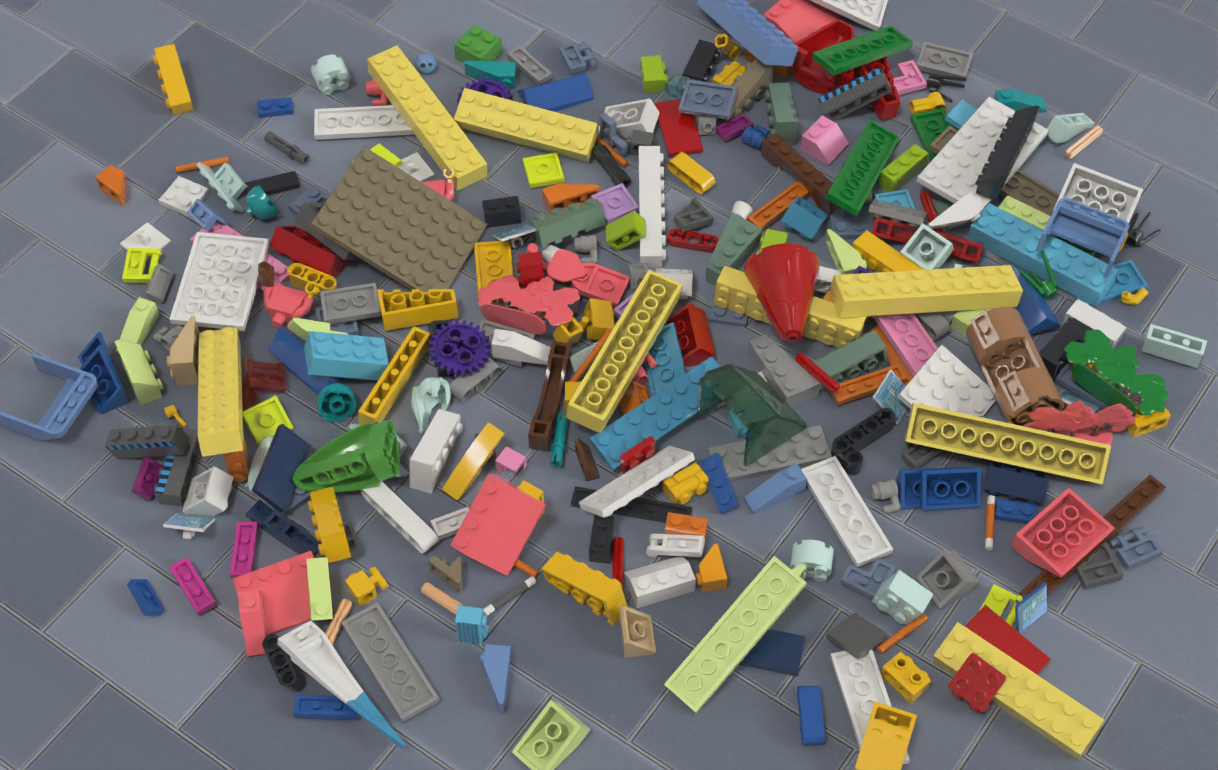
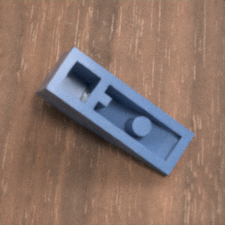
(777, 489)
(496, 666)

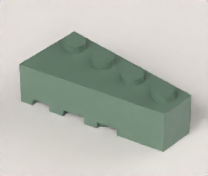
(781, 112)
(567, 222)
(734, 246)
(854, 358)

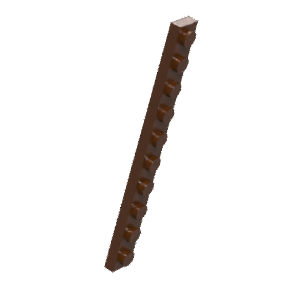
(1118, 517)

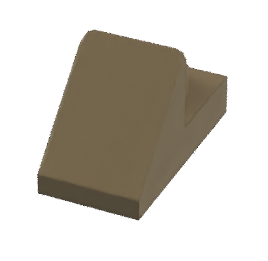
(449, 574)

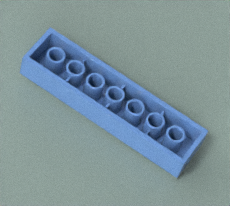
(752, 30)

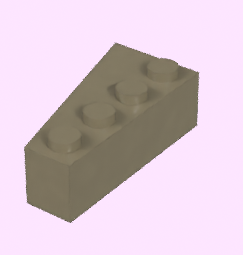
(751, 85)

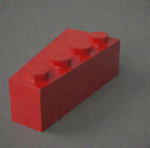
(888, 105)

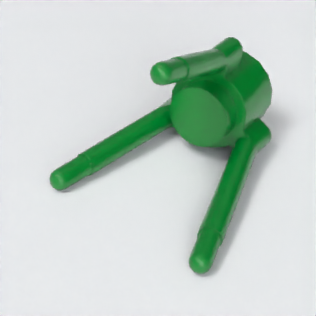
(1044, 288)

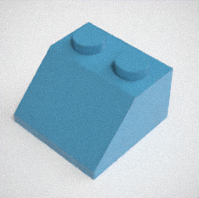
(804, 217)

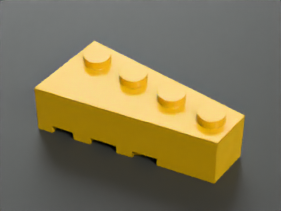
(173, 79)
(416, 307)
(329, 524)
(586, 585)

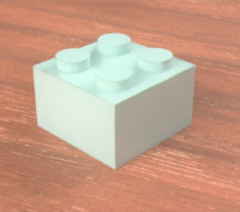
(927, 248)
(902, 598)

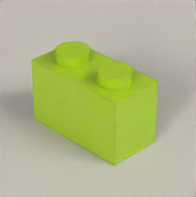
(653, 74)
(625, 231)

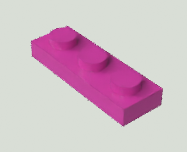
(244, 548)
(192, 586)

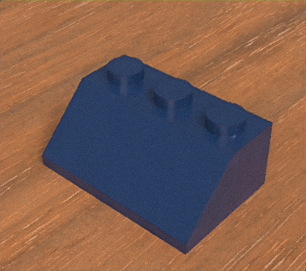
(1016, 482)

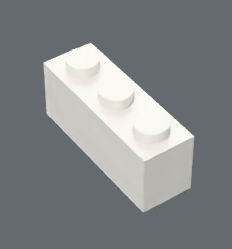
(1096, 320)

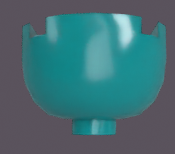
(260, 204)
(336, 402)

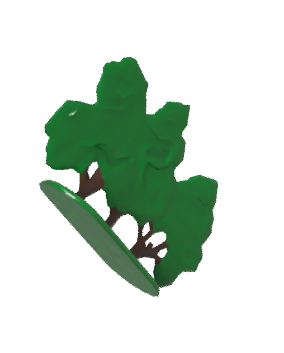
(1115, 367)

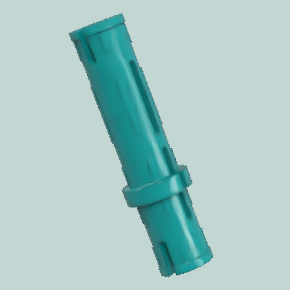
(558, 446)

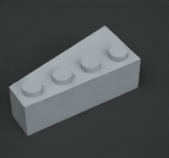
(782, 372)

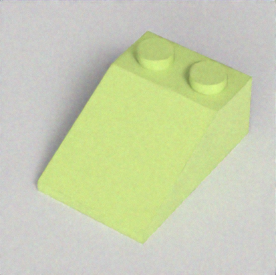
(550, 738)

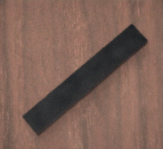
(637, 507)

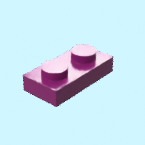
(146, 478)

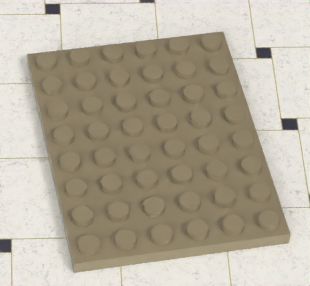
(398, 224)

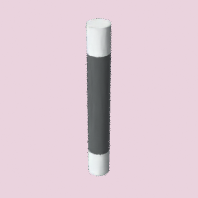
(509, 596)

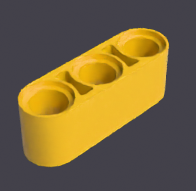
(691, 173)
(302, 275)

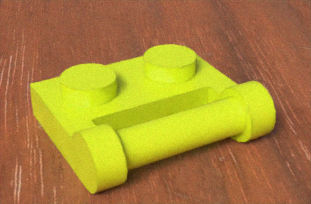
(136, 262)
(998, 600)

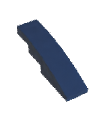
(282, 529)

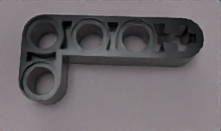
(880, 424)

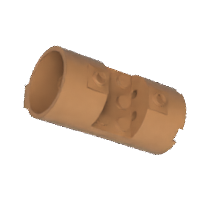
(1012, 364)

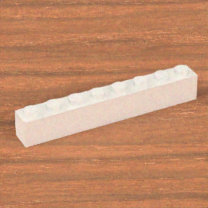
(650, 205)

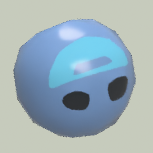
(426, 63)

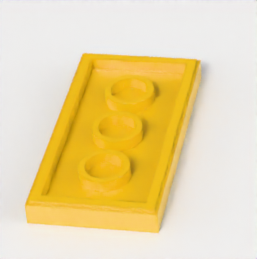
(492, 262)

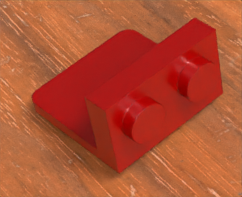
(637, 454)
(977, 683)

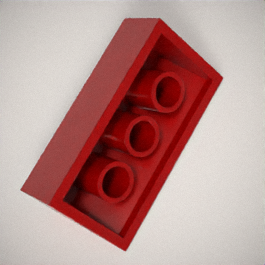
(306, 249)

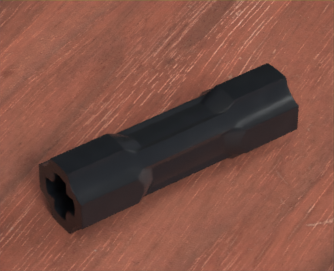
(604, 157)

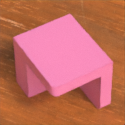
(510, 460)

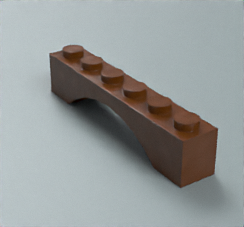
(780, 153)
(546, 413)

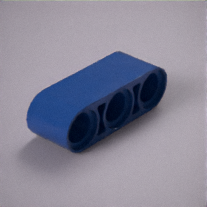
(810, 715)

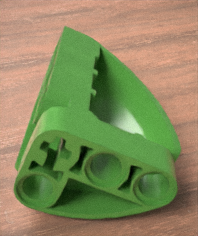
(352, 460)

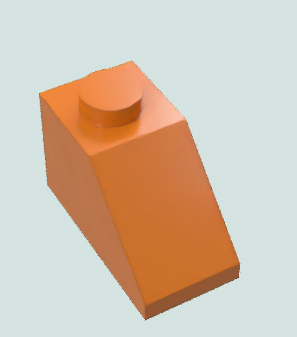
(113, 183)

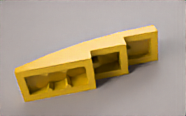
(473, 461)

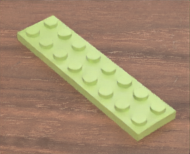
(735, 634)

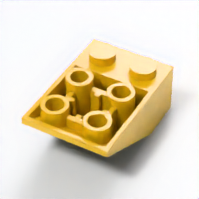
(885, 739)

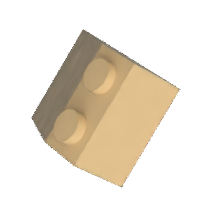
(185, 355)

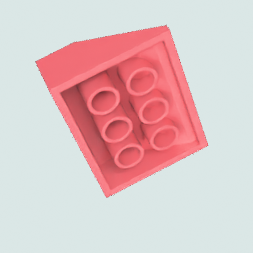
(799, 17)
(498, 524)
(1061, 534)
(283, 592)

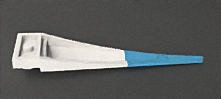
(317, 657)

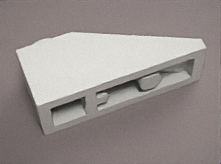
(963, 210)
(517, 347)

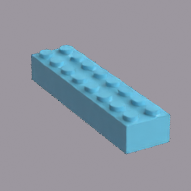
(1017, 242)

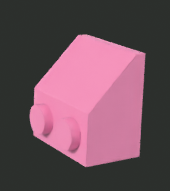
(824, 141)

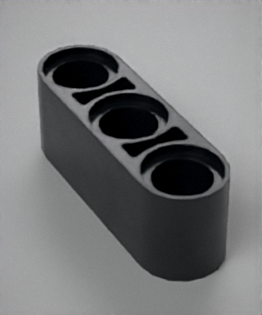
(288, 669)

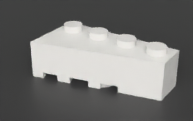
(434, 450)

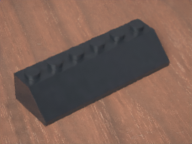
(1006, 152)

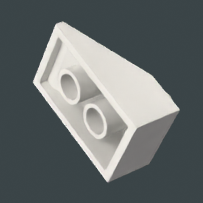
(632, 116)

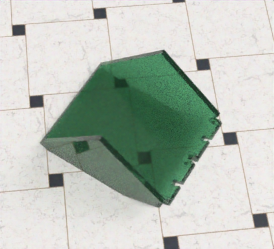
(763, 410)

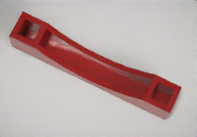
(903, 232)

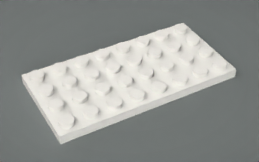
(964, 156)

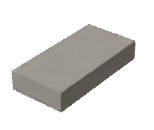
(159, 283)

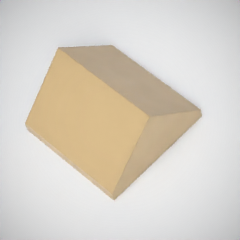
(636, 633)

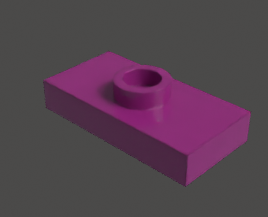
(733, 127)

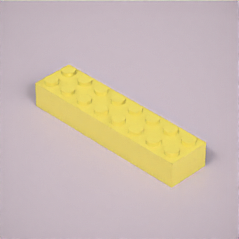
(526, 125)
(823, 323)
(1025, 693)

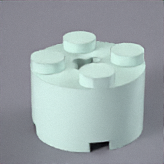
(331, 74)
(815, 557)

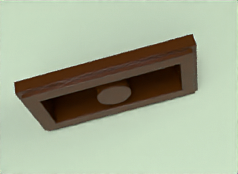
(586, 461)

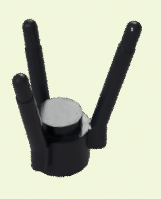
(935, 81)
(1135, 236)

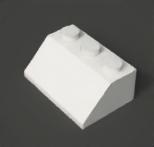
(660, 581)

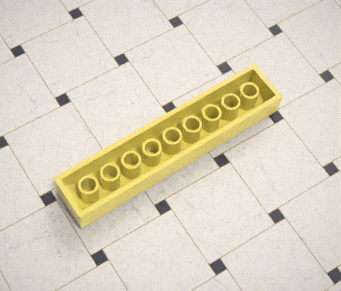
(427, 117)
(925, 291)
(624, 351)
(220, 392)
(1007, 443)

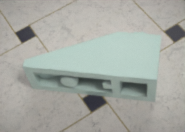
(1068, 126)

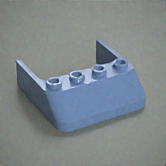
(1087, 228)
(64, 408)

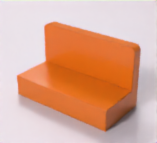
(633, 397)

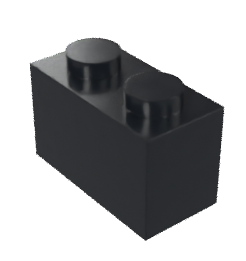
(501, 211)
(601, 539)

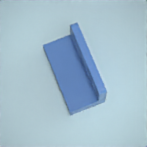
(205, 214)

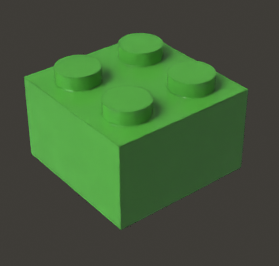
(478, 46)

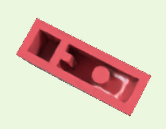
(252, 621)

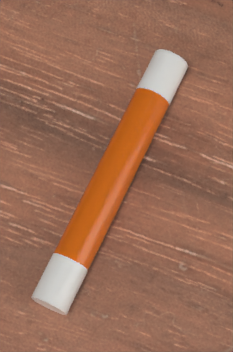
(989, 535)

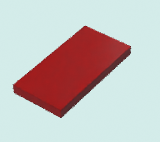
(678, 129)
(1007, 639)

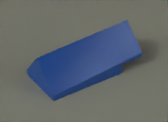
(558, 93)
(1033, 307)
(290, 350)
(97, 361)
(939, 488)

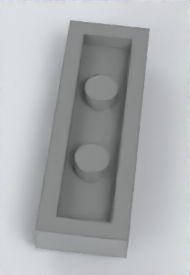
(529, 65)

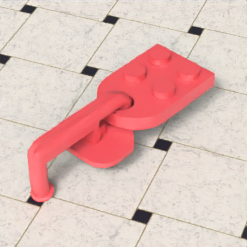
(588, 278)

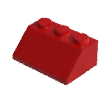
(693, 334)

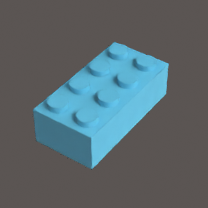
(345, 355)

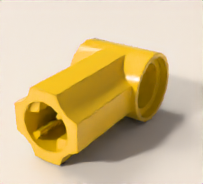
(727, 46)
(932, 102)

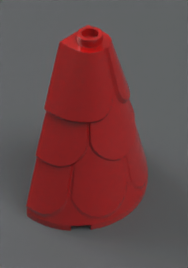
(812, 74)
(784, 285)

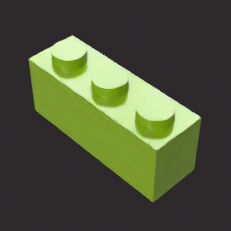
(903, 169)

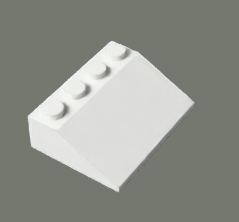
(1101, 192)

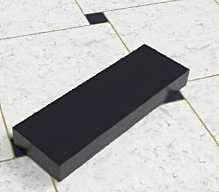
(275, 183)

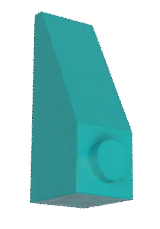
(498, 70)
(1019, 100)

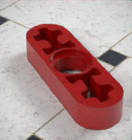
(679, 243)

